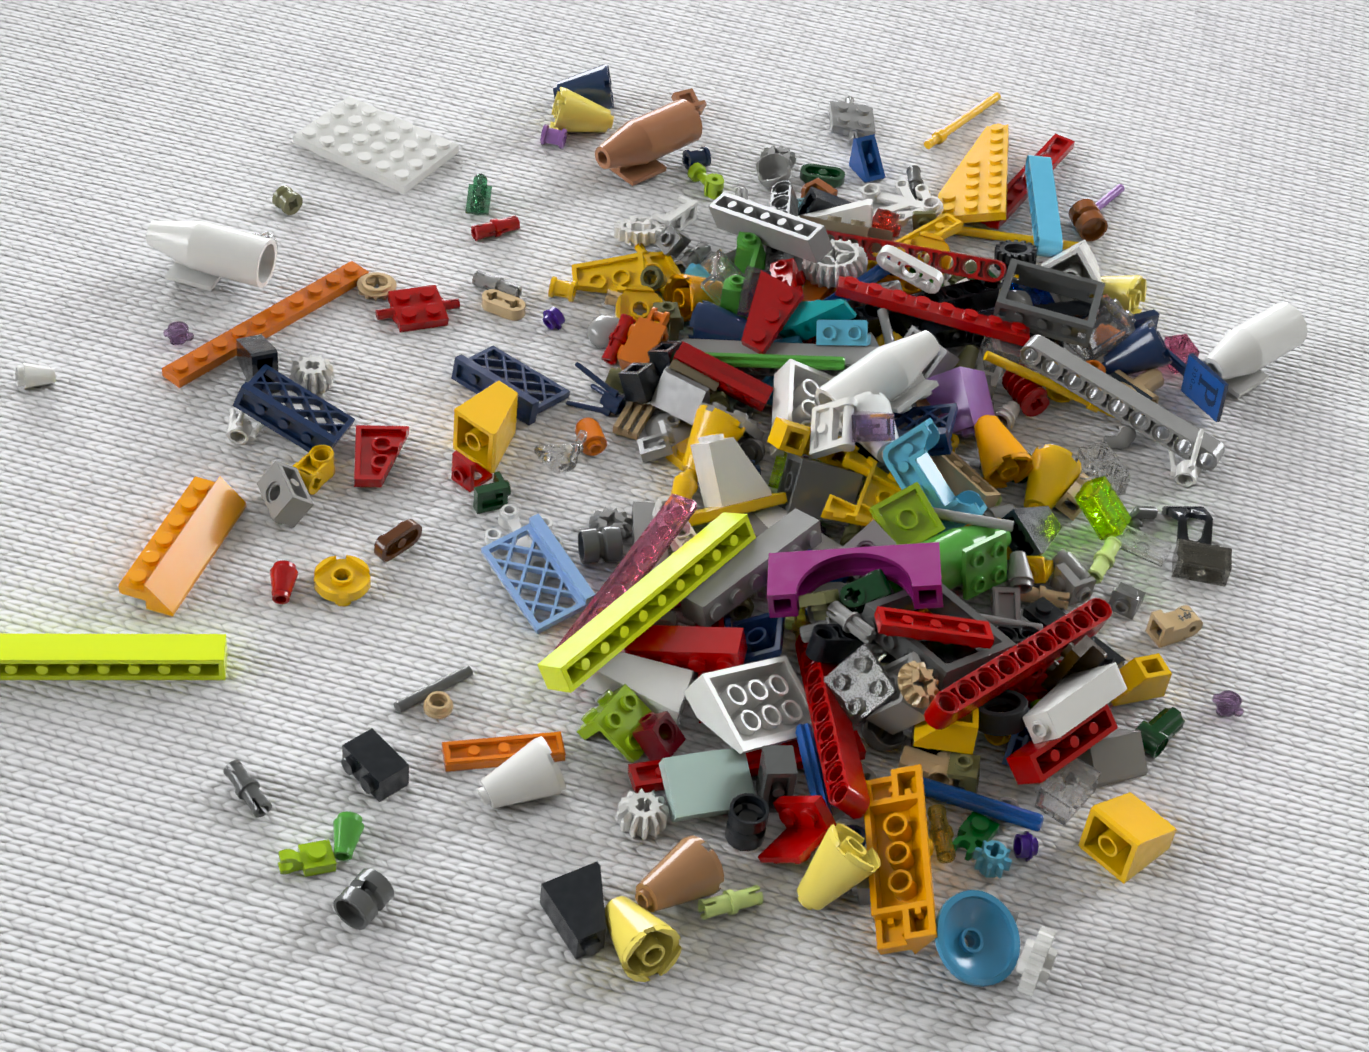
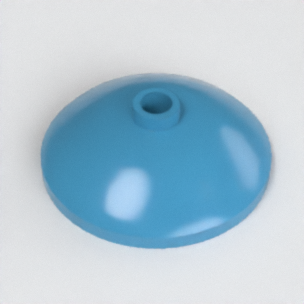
(990, 938)

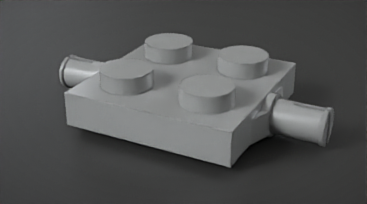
(851, 119)

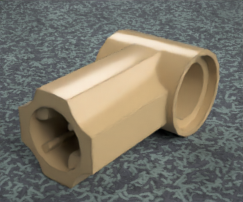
(933, 766)

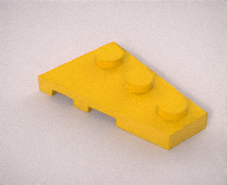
(609, 273)

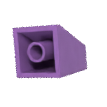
(969, 391)

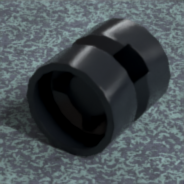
(747, 822)

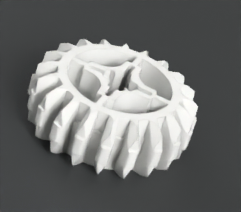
(843, 260)

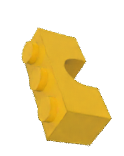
(796, 440)

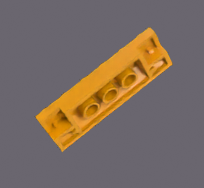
(183, 545)
(903, 883)

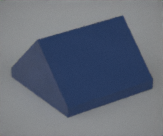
(763, 637)

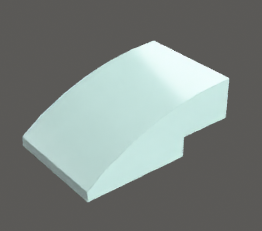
(704, 782)

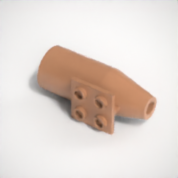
(639, 142)

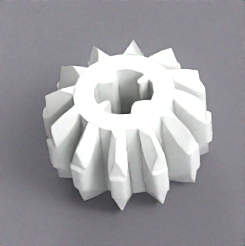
(313, 373)
(642, 814)

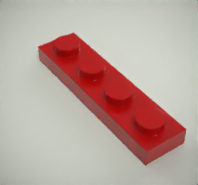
(933, 627)

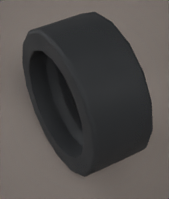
(1003, 714)

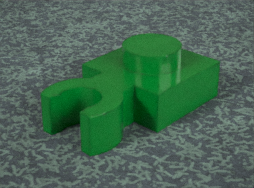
(974, 832)

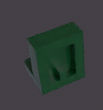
(492, 495)

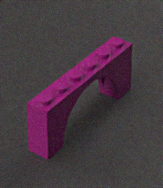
(800, 572)

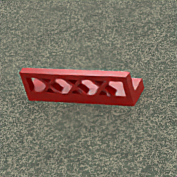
(730, 380)

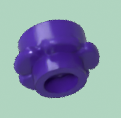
(553, 318)
(1025, 846)

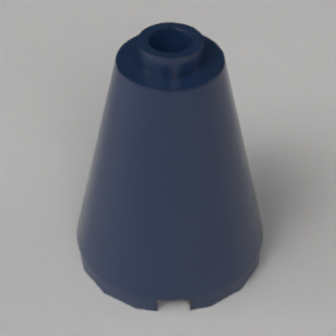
(591, 84)
(716, 323)
(1138, 352)

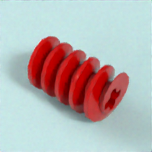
(1029, 395)

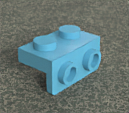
(843, 332)

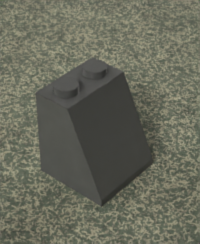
(811, 483)

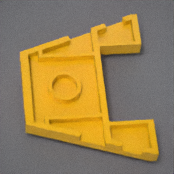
(876, 489)

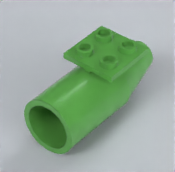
(971, 558)

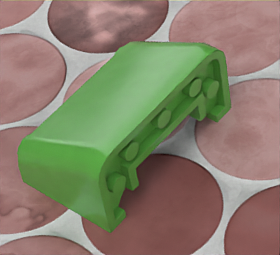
(748, 253)

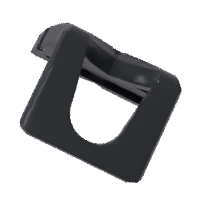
(1182, 513)

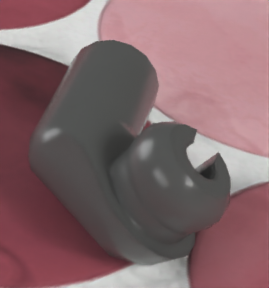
(1140, 513)

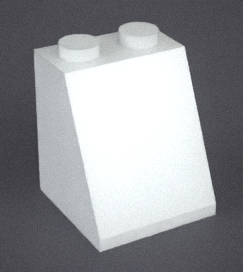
(1076, 261)
(726, 472)

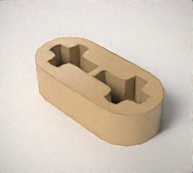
(503, 304)

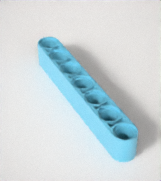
(1043, 206)

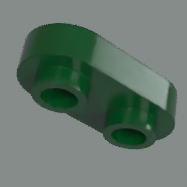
(831, 175)

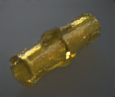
(941, 833)

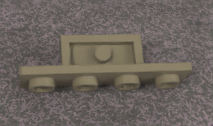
(856, 228)

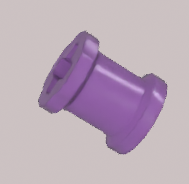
(553, 136)

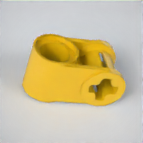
(316, 467)

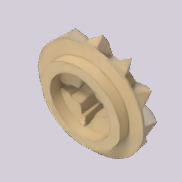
(367, 283)
(917, 695)

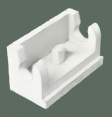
(680, 215)

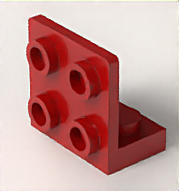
(806, 825)

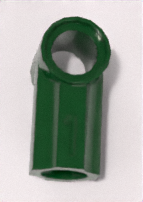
(1160, 730)

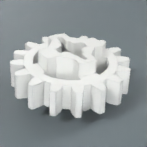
(638, 230)
(1036, 961)

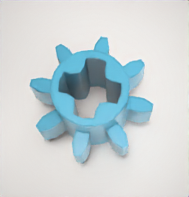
(992, 859)

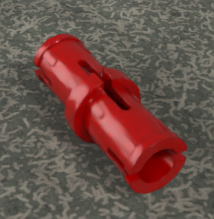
(495, 227)
(617, 339)

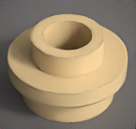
(438, 705)

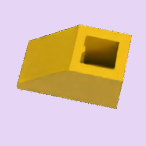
(1144, 678)
(957, 737)

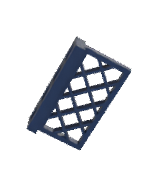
(477, 378)
(286, 419)
(947, 423)

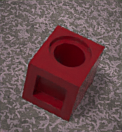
(658, 735)

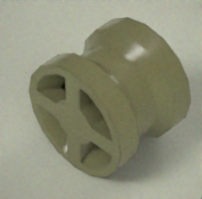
(287, 200)

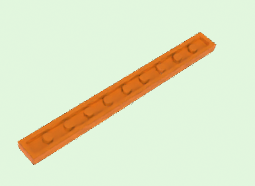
(266, 323)

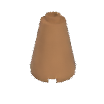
(681, 876)

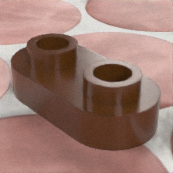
(397, 540)

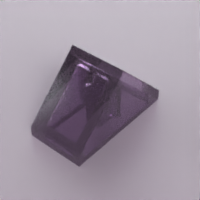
(872, 426)

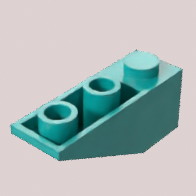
(805, 317)

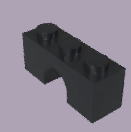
(641, 379)

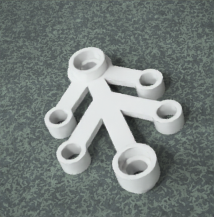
(929, 202)
(510, 519)

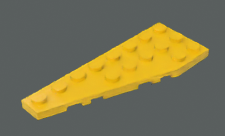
(980, 181)

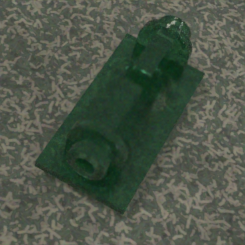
(478, 196)

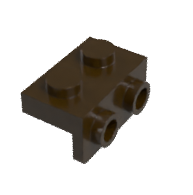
(1076, 659)

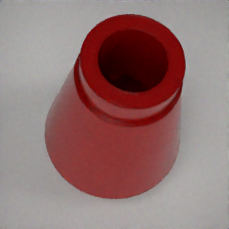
(283, 578)

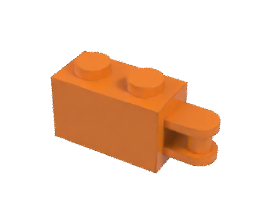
(643, 337)

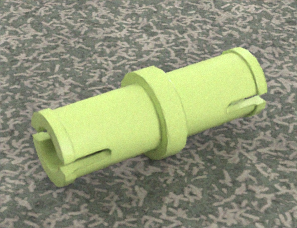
(1104, 558)
(730, 902)

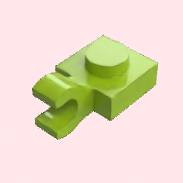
(311, 857)

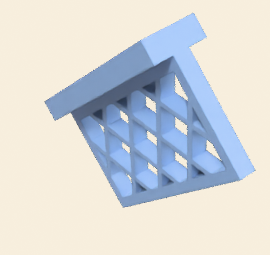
(556, 558)

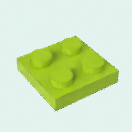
(907, 516)

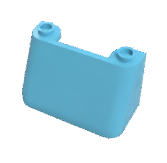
(911, 463)

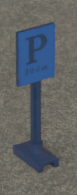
(1199, 381)

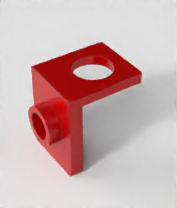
(464, 472)

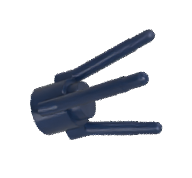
(611, 399)

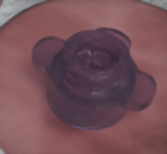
(178, 333)
(1228, 704)

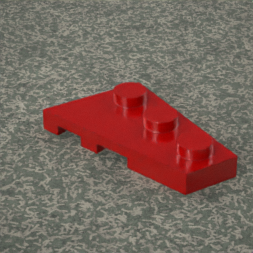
(769, 312)
(376, 452)

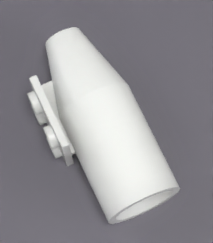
(211, 251)
(1256, 345)
(888, 369)

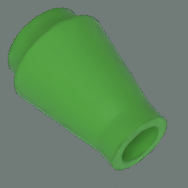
(347, 831)

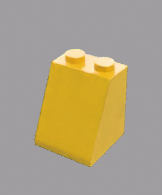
(486, 425)
(1125, 835)

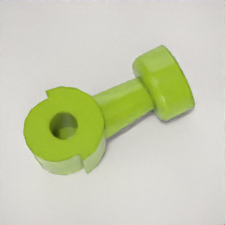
(712, 182)

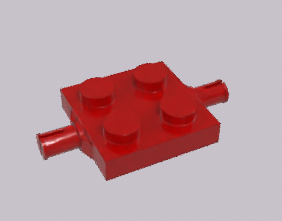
(417, 308)

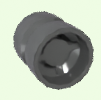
(603, 544)
(363, 898)

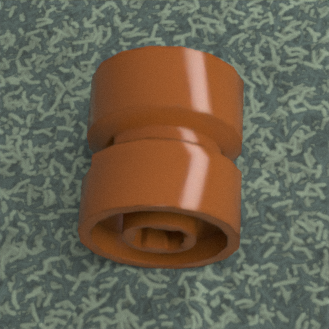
(1088, 220)

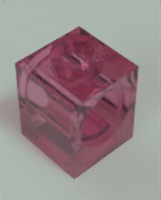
(1181, 346)

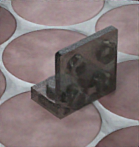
(861, 683)

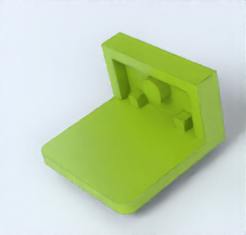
(616, 719)

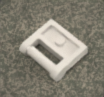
(826, 427)

